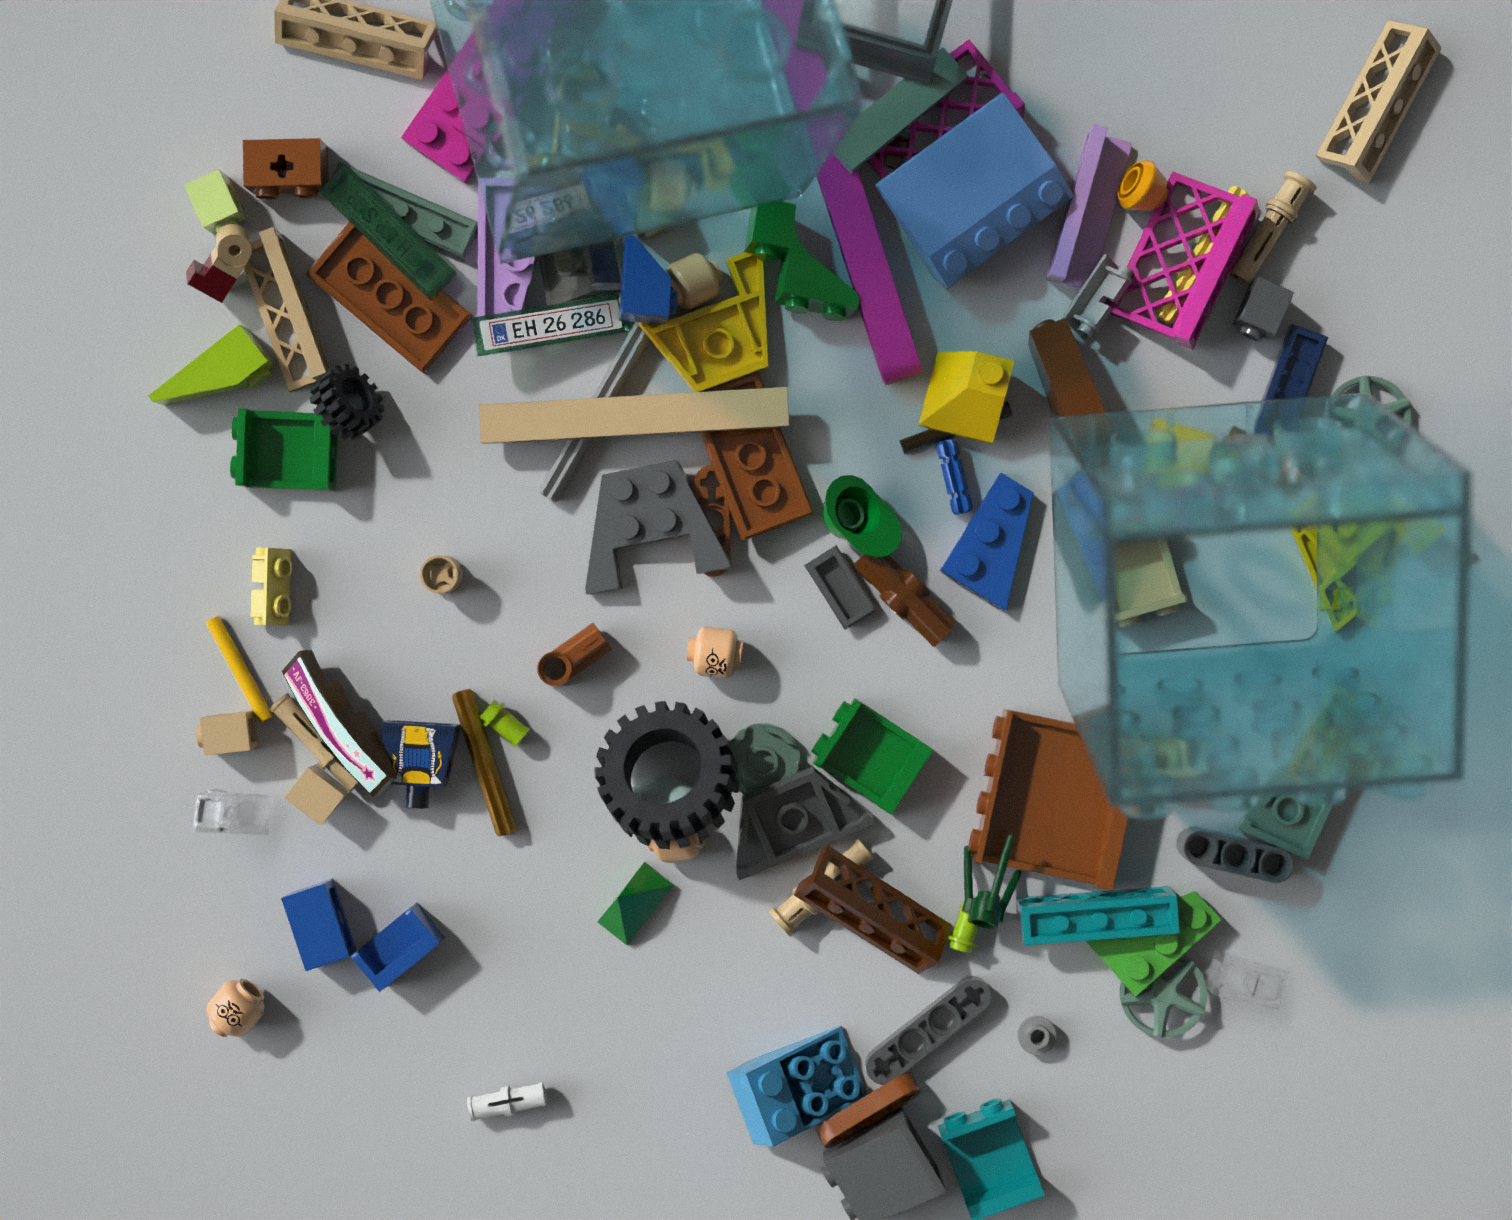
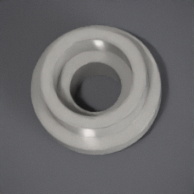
(1036, 1023)

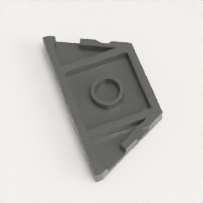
(794, 819)

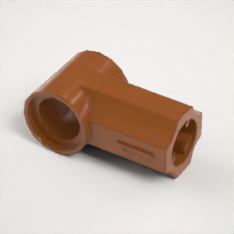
(576, 653)

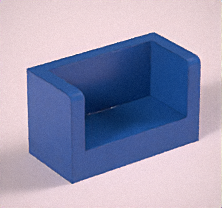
(319, 925)
(398, 947)

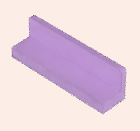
(1090, 209)

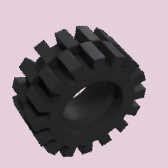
(347, 402)

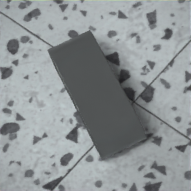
(1252, 860)

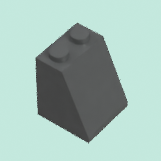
(883, 1169)

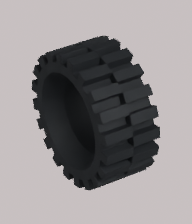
(691, 812)

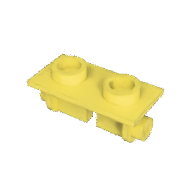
(272, 603)

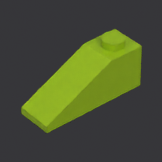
(224, 367)

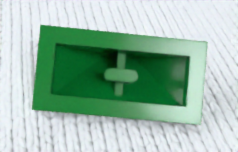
(635, 903)

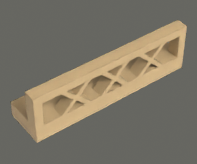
(352, 38)
(1393, 99)
(293, 303)

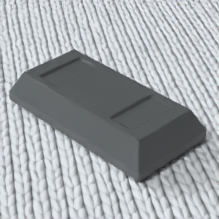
(840, 587)

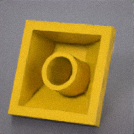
(966, 394)

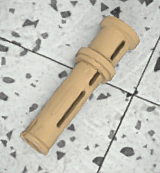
(1280, 212)
(795, 911)

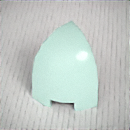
(662, 789)

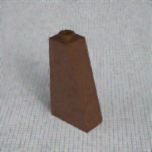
(1063, 370)

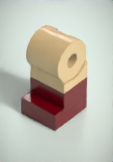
(223, 264)

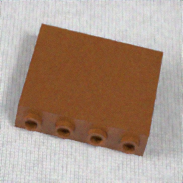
(1050, 802)

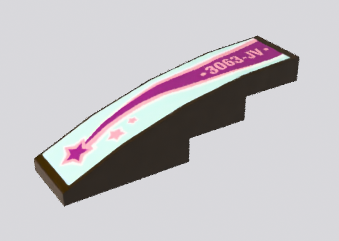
(345, 733)

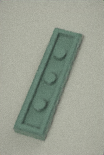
(897, 112)
(429, 220)

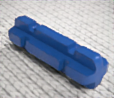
(954, 476)

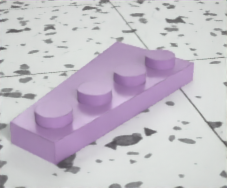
(499, 285)

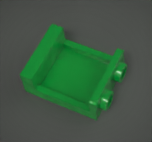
(283, 451)
(871, 754)

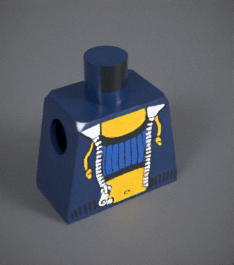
(420, 756)

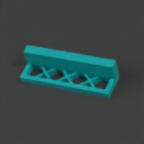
(1098, 915)

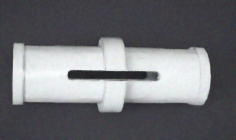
(482, 1107)

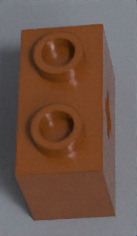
(267, 156)

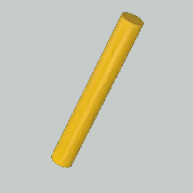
(239, 669)

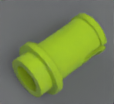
(504, 723)
(963, 934)

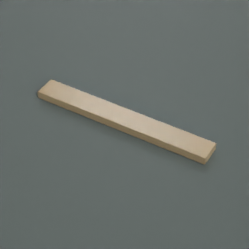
(634, 415)

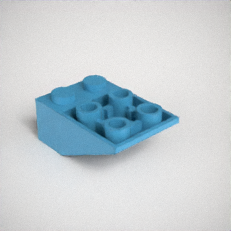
(796, 1086)

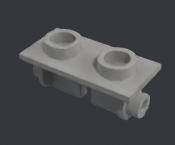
(1089, 307)

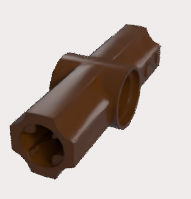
(906, 597)

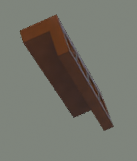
(873, 924)

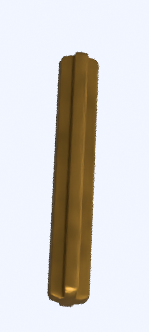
(484, 762)

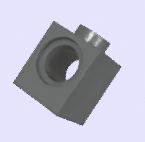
(1262, 309)

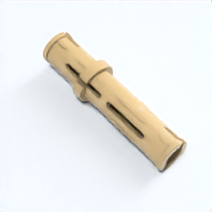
(294, 718)

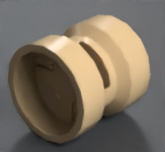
(435, 572)

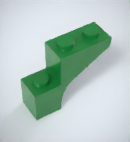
(802, 280)

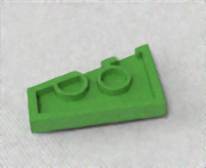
(1144, 958)

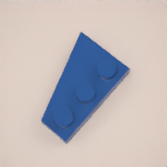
(991, 542)

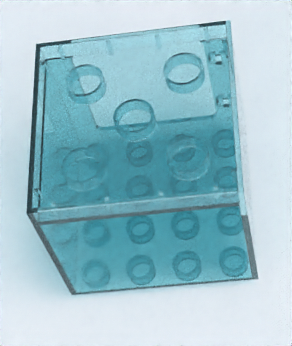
(642, 110)
(1349, 707)

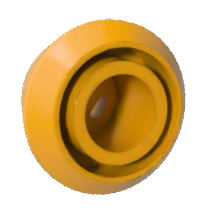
(1142, 187)

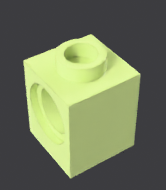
(215, 201)

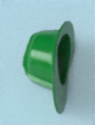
(861, 517)

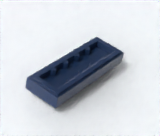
(1295, 364)

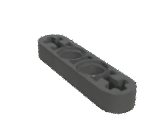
(923, 1025)

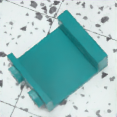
(990, 1159)

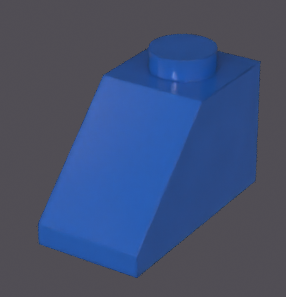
(644, 286)

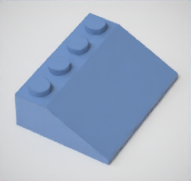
(974, 191)

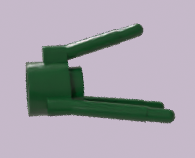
(987, 908)

